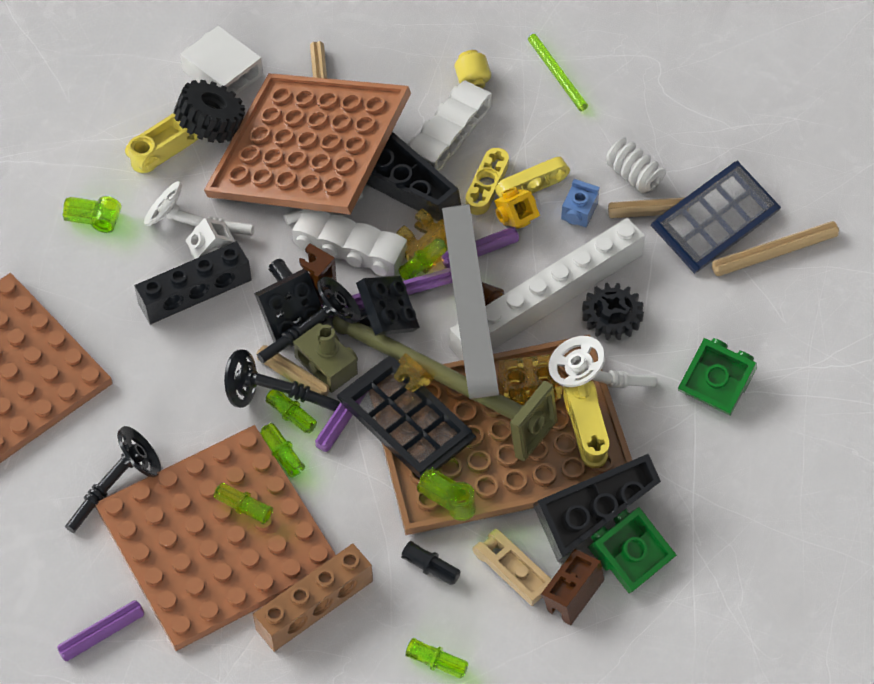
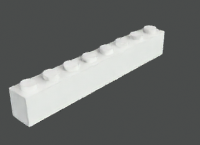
(558, 284)

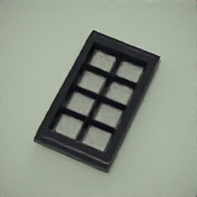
(406, 422)

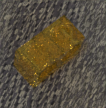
(527, 372)

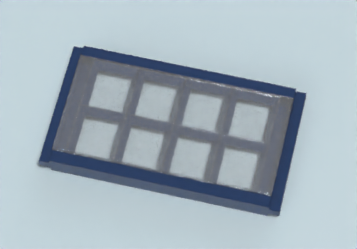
(715, 216)

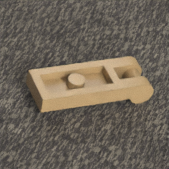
(513, 566)

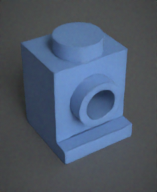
(580, 203)

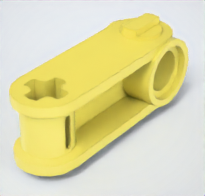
(158, 144)
(587, 423)

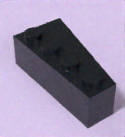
(412, 180)
(586, 507)

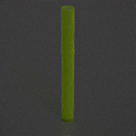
(558, 73)

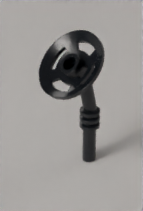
(332, 306)
(251, 378)
(131, 457)

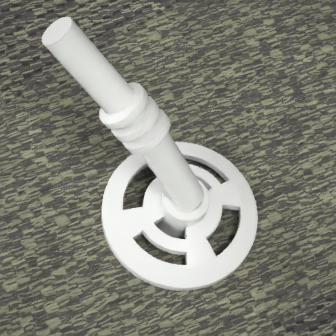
(168, 208)
(581, 367)

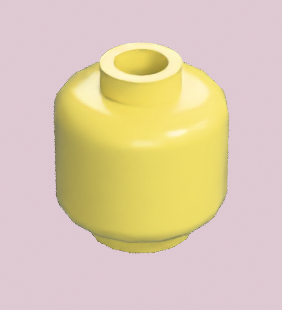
(473, 68)

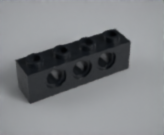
(193, 282)

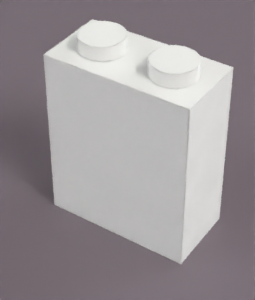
(222, 60)

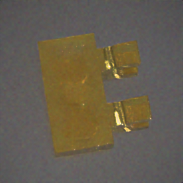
(430, 228)

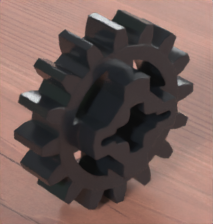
(613, 312)

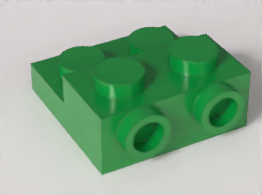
(718, 375)
(631, 548)

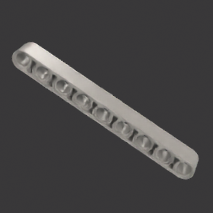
(470, 303)

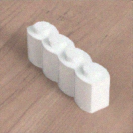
(451, 124)
(352, 241)

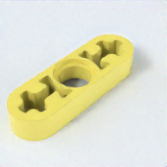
(486, 170)
(536, 177)

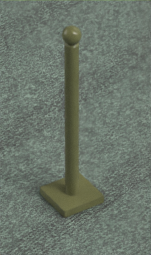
(528, 422)

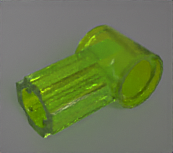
(99, 214)
(447, 493)

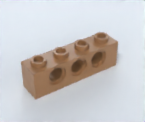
(313, 597)

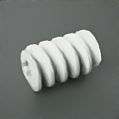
(634, 166)

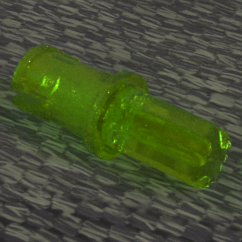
(423, 259)
(291, 411)
(282, 449)
(243, 503)
(436, 658)

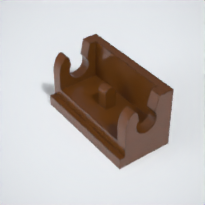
(319, 265)
(573, 585)

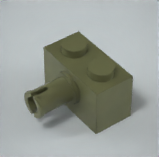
(325, 356)

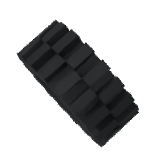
(209, 111)

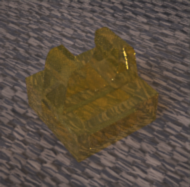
(415, 371)

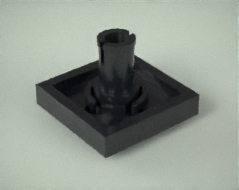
(275, 301)
(387, 305)

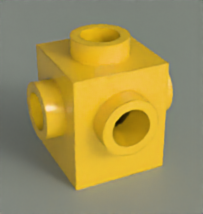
(516, 208)

